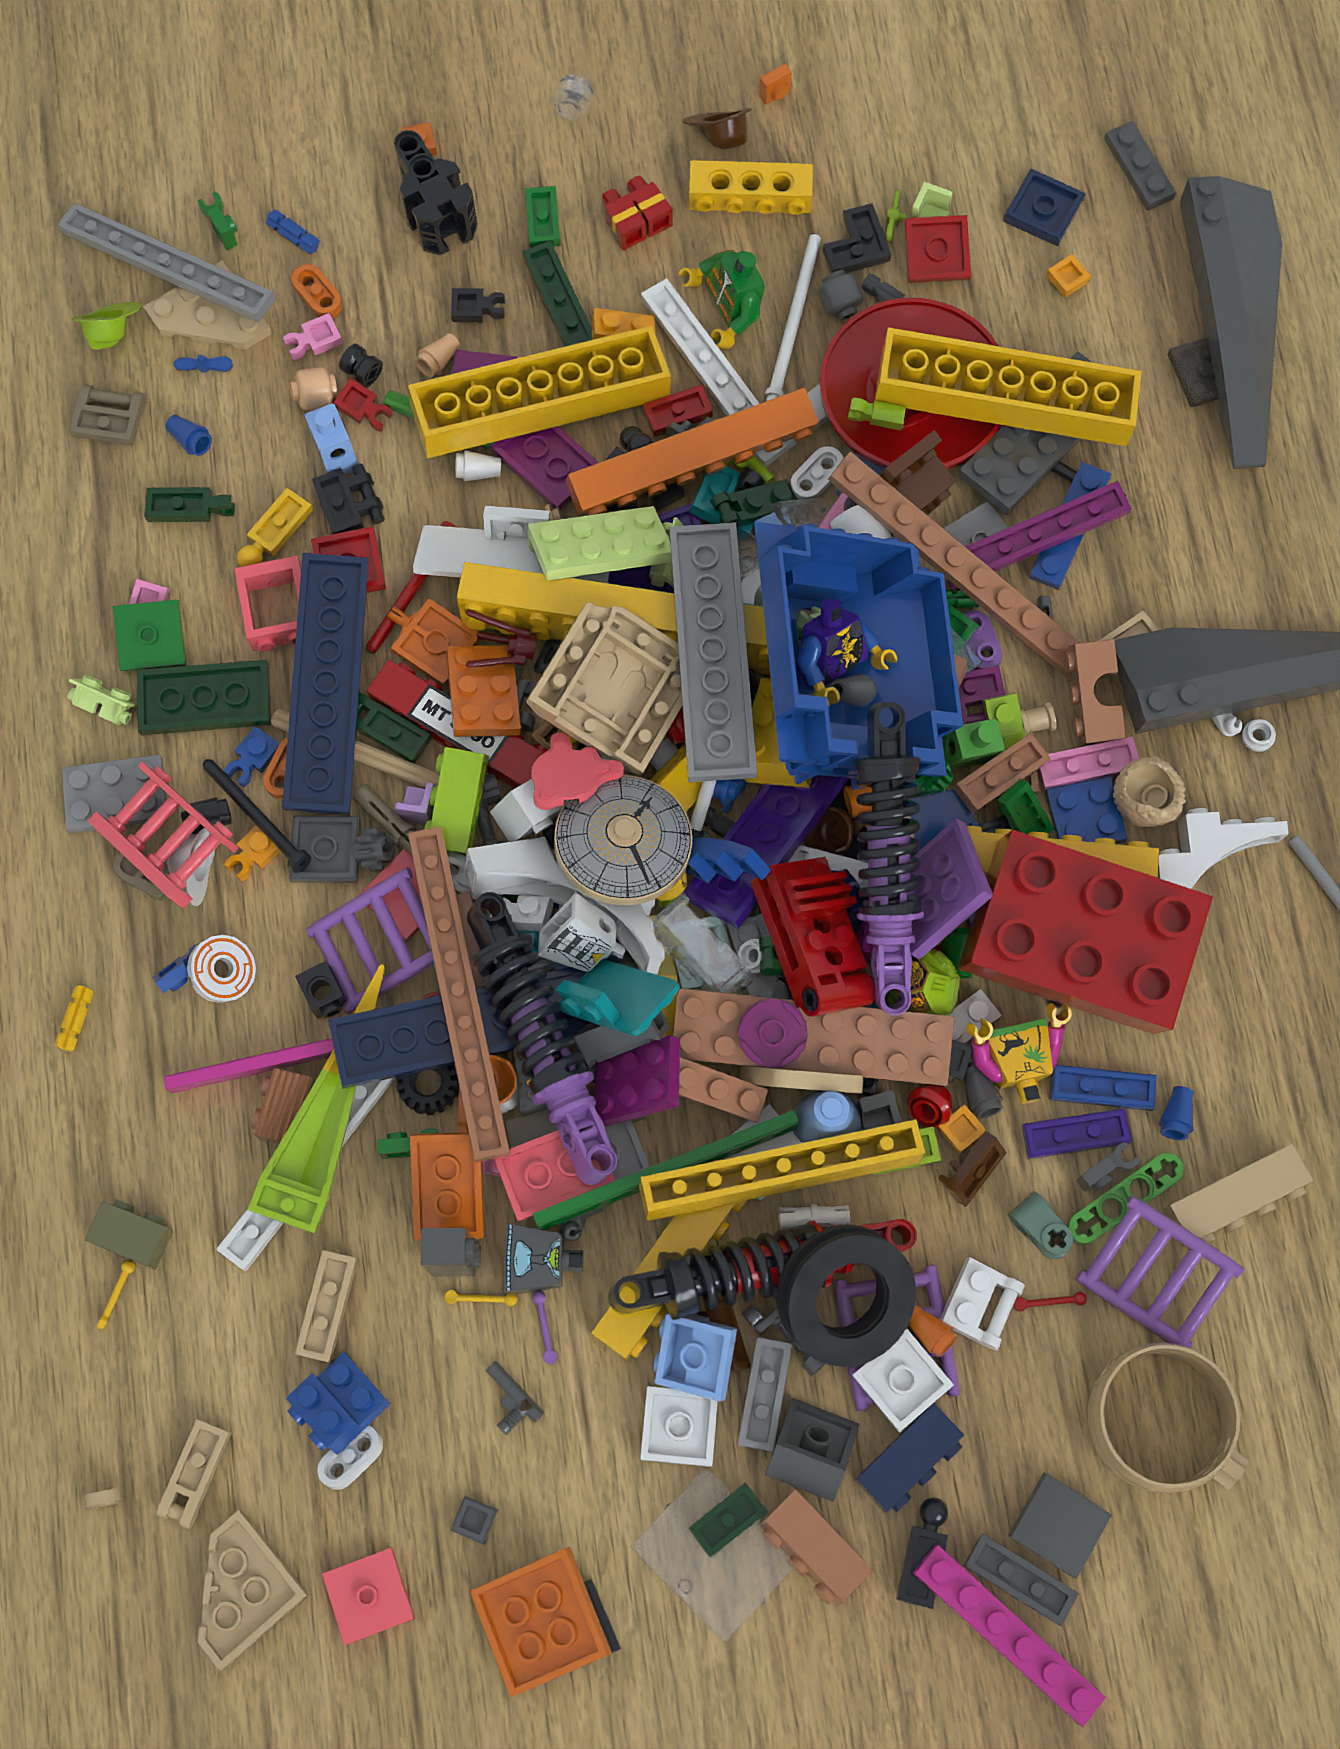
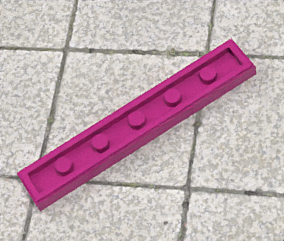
(248, 1066)

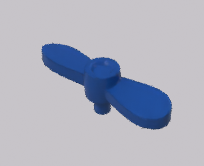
(204, 364)

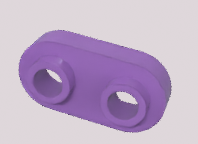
(984, 639)

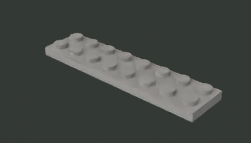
(712, 653)

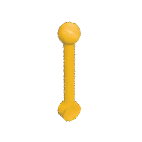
(127, 1267)
(453, 1297)

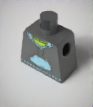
(536, 1260)

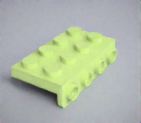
(599, 543)

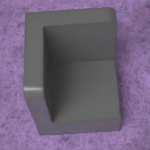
(879, 1110)

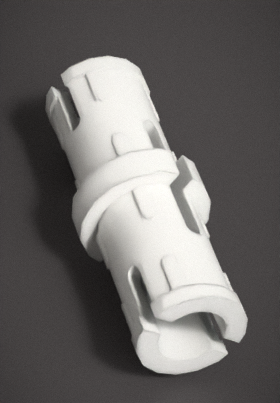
(824, 1215)

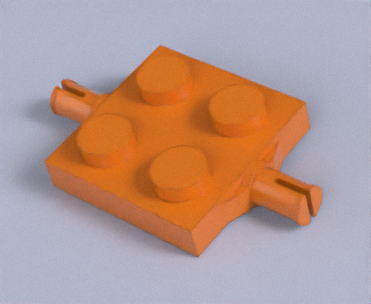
(426, 639)

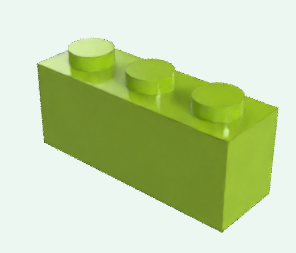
(458, 796)

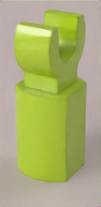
(878, 414)

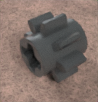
(373, 849)

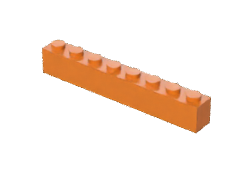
(691, 453)

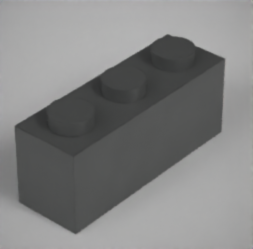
(449, 1252)

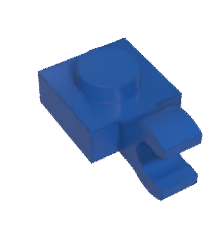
(174, 974)

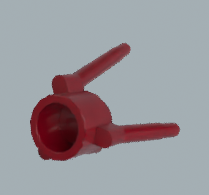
(520, 643)

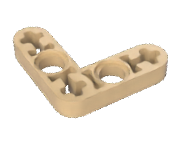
(801, 1079)

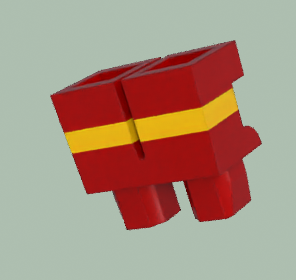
(637, 213)

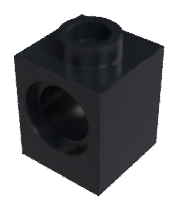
(311, 981)

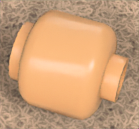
(313, 388)

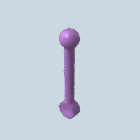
(539, 1298)

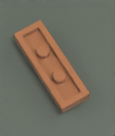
(1001, 773)

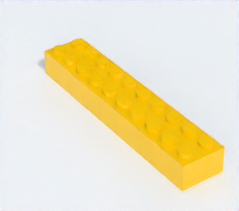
(553, 605)

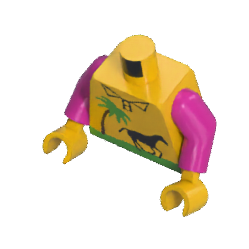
(1020, 1052)

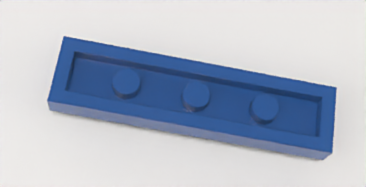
(1055, 561)

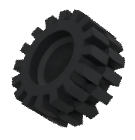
(429, 1103)

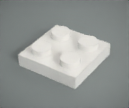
(903, 1381)
(678, 1427)

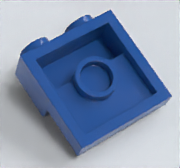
(336, 1404)

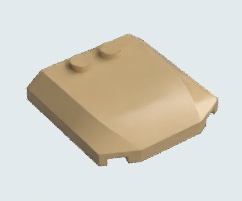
(612, 685)

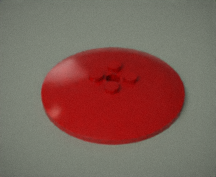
(852, 371)

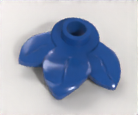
(728, 791)

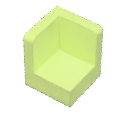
(932, 202)

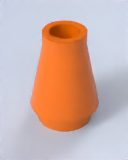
(932, 1332)

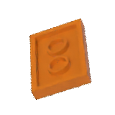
(482, 697)
(446, 1183)

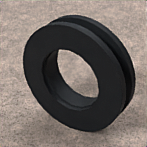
(883, 1321)

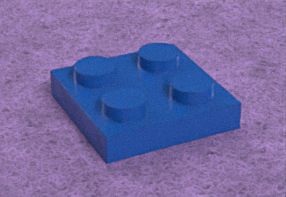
(1086, 811)

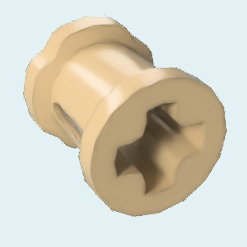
(1039, 718)

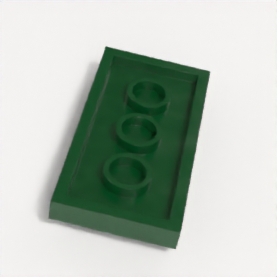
(203, 697)

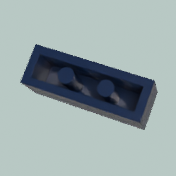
(910, 1459)

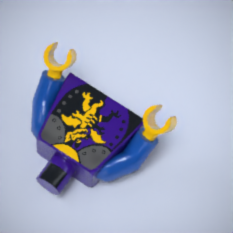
(834, 646)

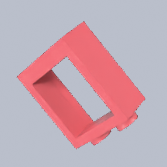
(263, 576)

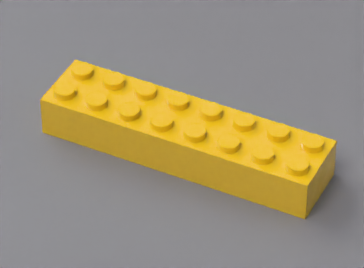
(1008, 387)
(539, 391)

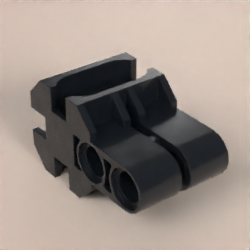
(433, 195)

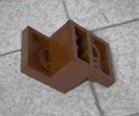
(921, 475)

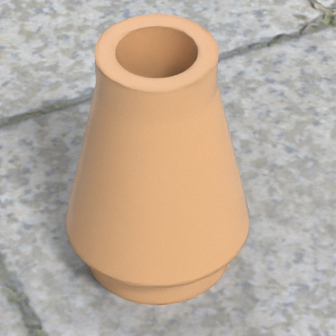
(435, 357)

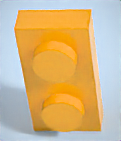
(612, 322)

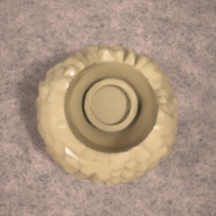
(1149, 792)

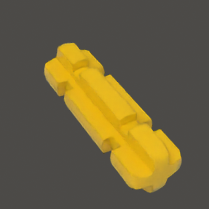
(74, 1018)

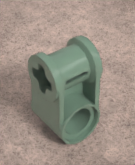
(1036, 1221)

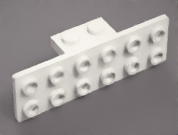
(500, 544)

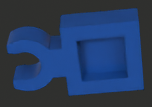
(254, 752)

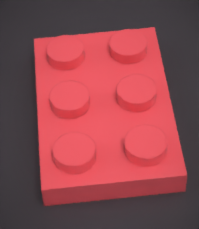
(542, 1175)

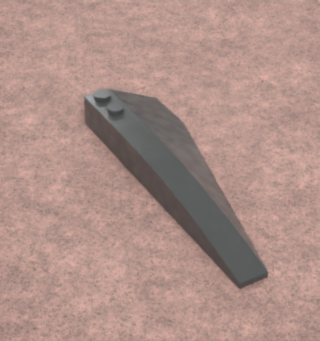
(1237, 278)
(1209, 672)

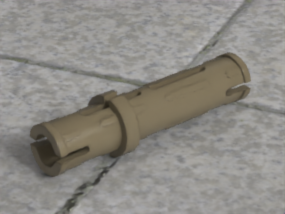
(369, 800)

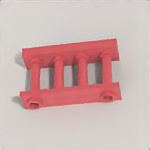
(153, 864)

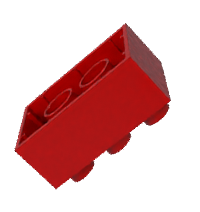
(1086, 933)

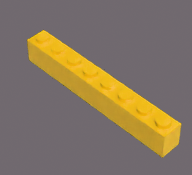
(781, 1170)

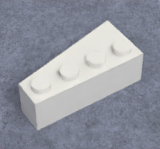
(519, 815)

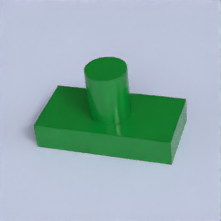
(1024, 809)

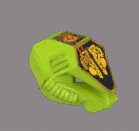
(932, 985)

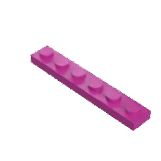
(1009, 1635)

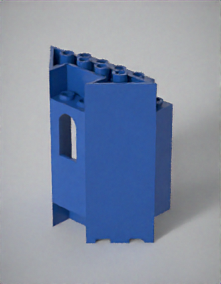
(904, 611)

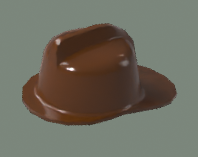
(722, 128)

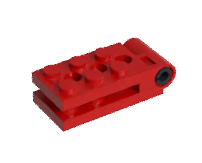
(814, 949)

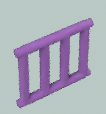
(347, 914)
(1197, 1250)
(926, 1278)

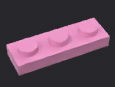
(1087, 763)

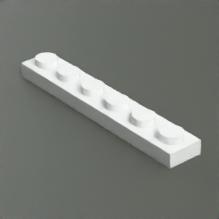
(697, 348)

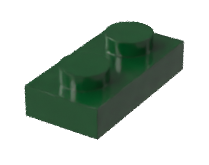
(728, 1520)

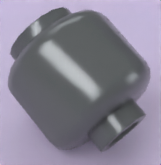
(840, 294)

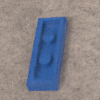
(1103, 1087)

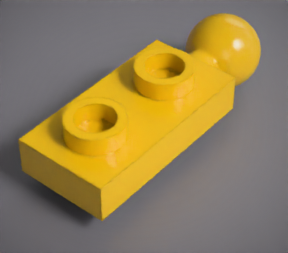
(274, 527)

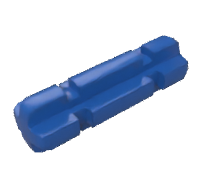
(292, 231)

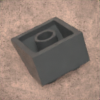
(812, 1449)

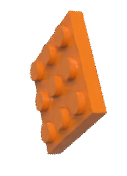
(540, 1622)

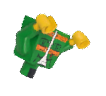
(735, 289)

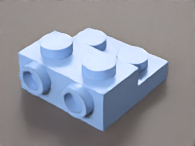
(695, 1356)

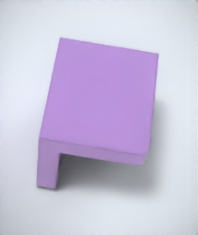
(416, 805)

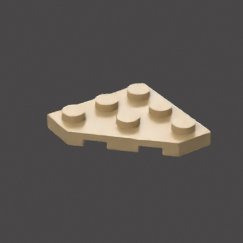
(202, 320)
(243, 1591)

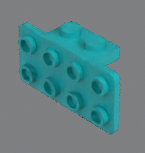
(617, 997)

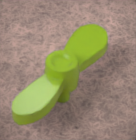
(893, 216)

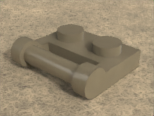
(107, 423)

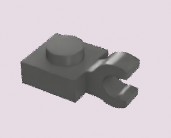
(1100, 1174)

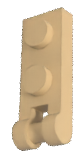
(193, 1472)

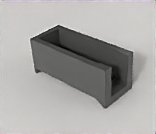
(602, 1043)

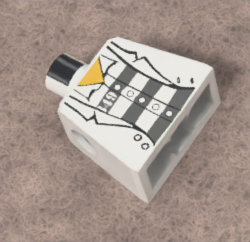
(580, 936)

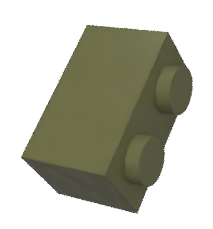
(129, 1234)

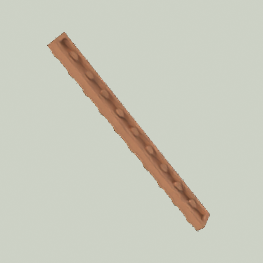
(953, 560)
(458, 995)

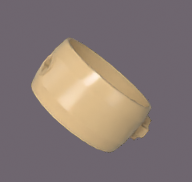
(1225, 1464)

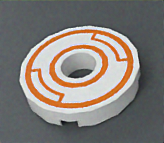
(240, 965)

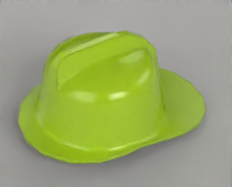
(106, 325)

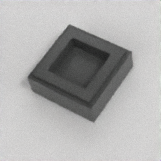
(474, 1520)

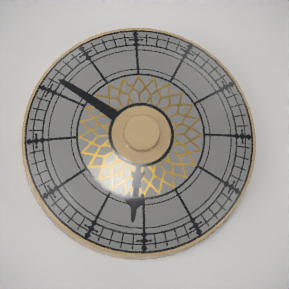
(624, 841)

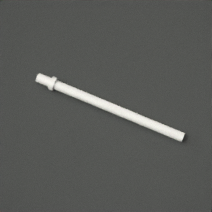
(793, 320)

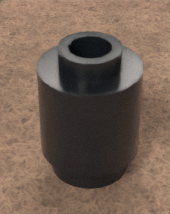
(213, 810)

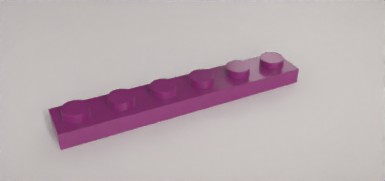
(1051, 527)

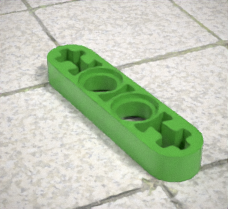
(1122, 1193)

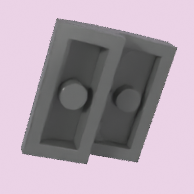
(1060, 1525)

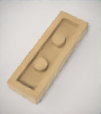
(326, 1306)

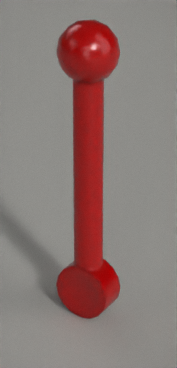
(1021, 1303)

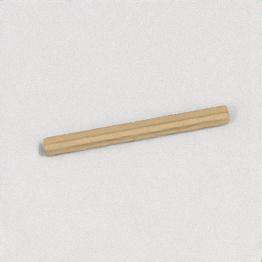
(376, 758)

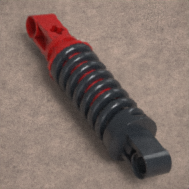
(734, 1270)

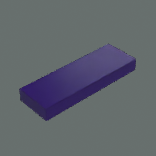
(1076, 1133)

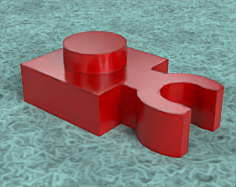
(359, 403)

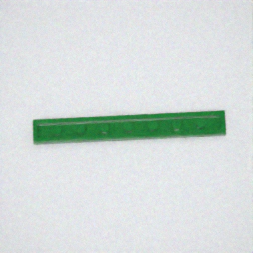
(629, 1185)

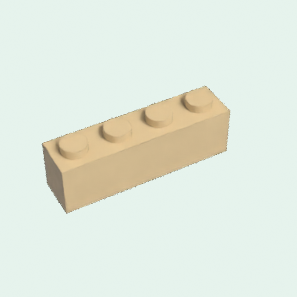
(1242, 1193)

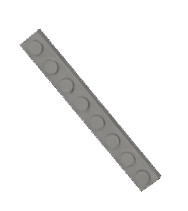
(167, 262)

